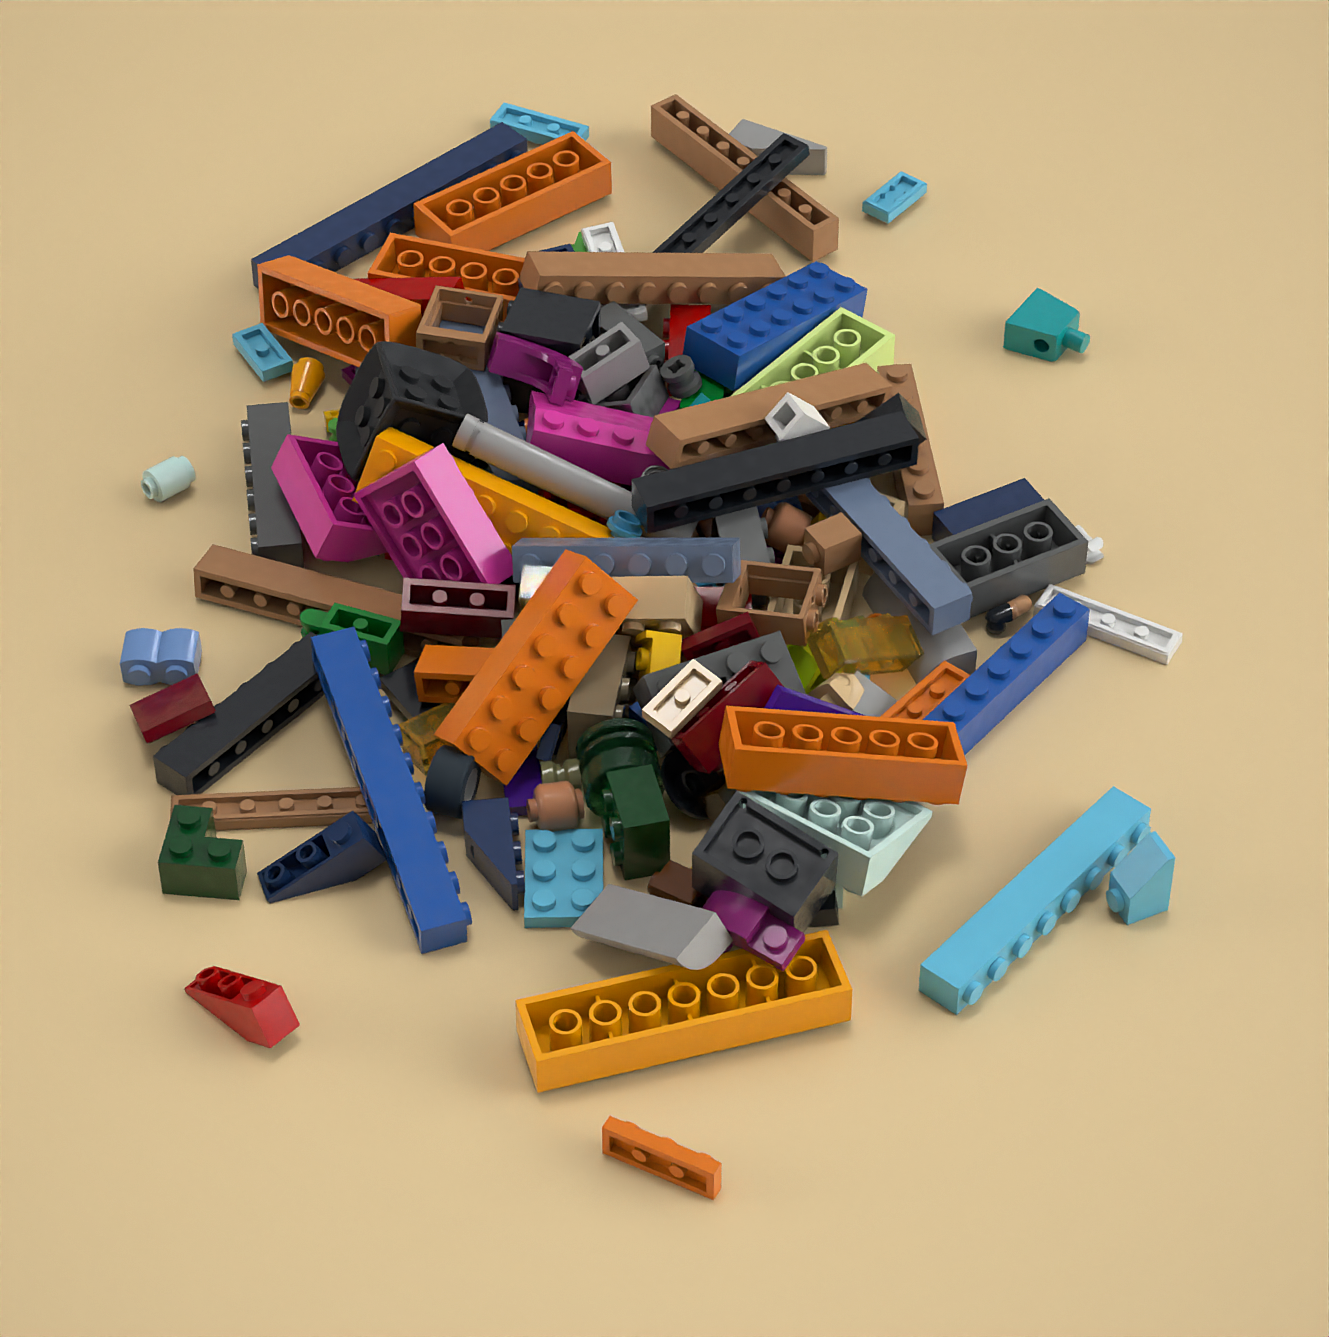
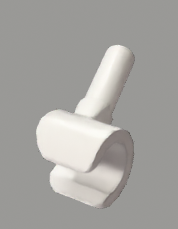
(1094, 545)

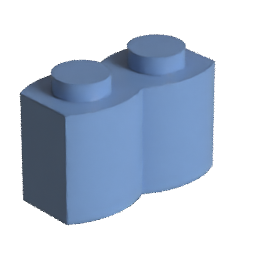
(160, 656)

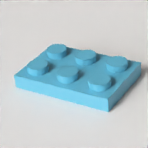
(561, 875)

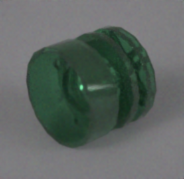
(612, 747)

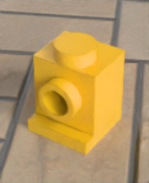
(657, 651)

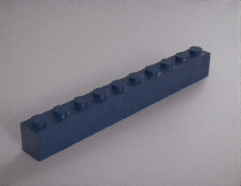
(370, 220)

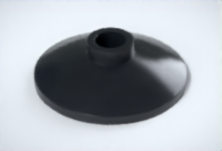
(685, 784)

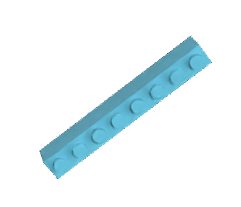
(1034, 901)

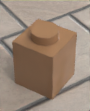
(832, 544)

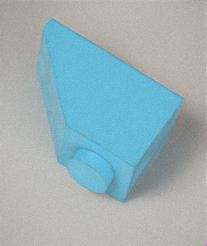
(1142, 880)

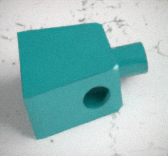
(1044, 328)

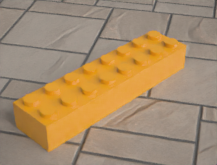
(511, 508)
(679, 1013)

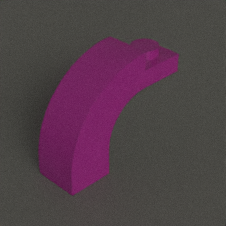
(536, 366)
(755, 928)

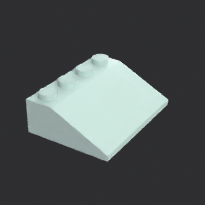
(865, 833)

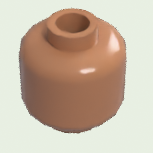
(785, 526)
(556, 806)

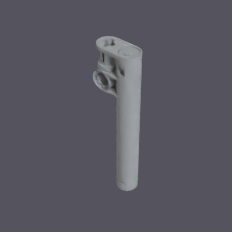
(553, 473)

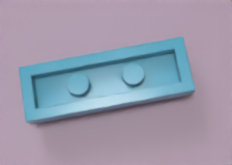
(535, 125)

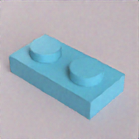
(262, 352)

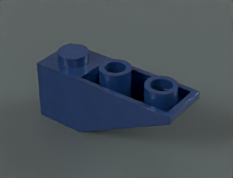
(491, 847)
(325, 860)

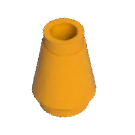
(305, 381)

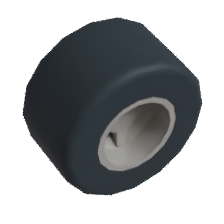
(451, 780)

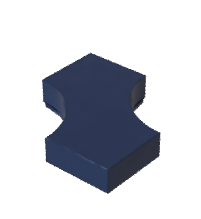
(553, 736)

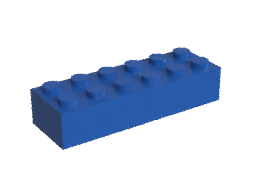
(762, 326)

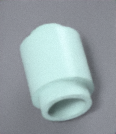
(167, 478)

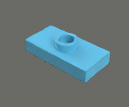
(894, 197)

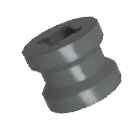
(681, 376)

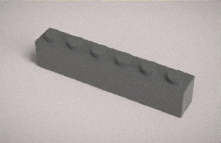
(273, 519)

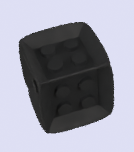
(411, 393)

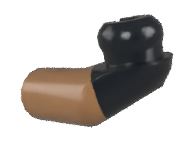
(1006, 613)

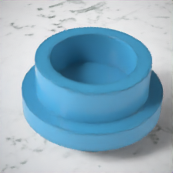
(624, 525)

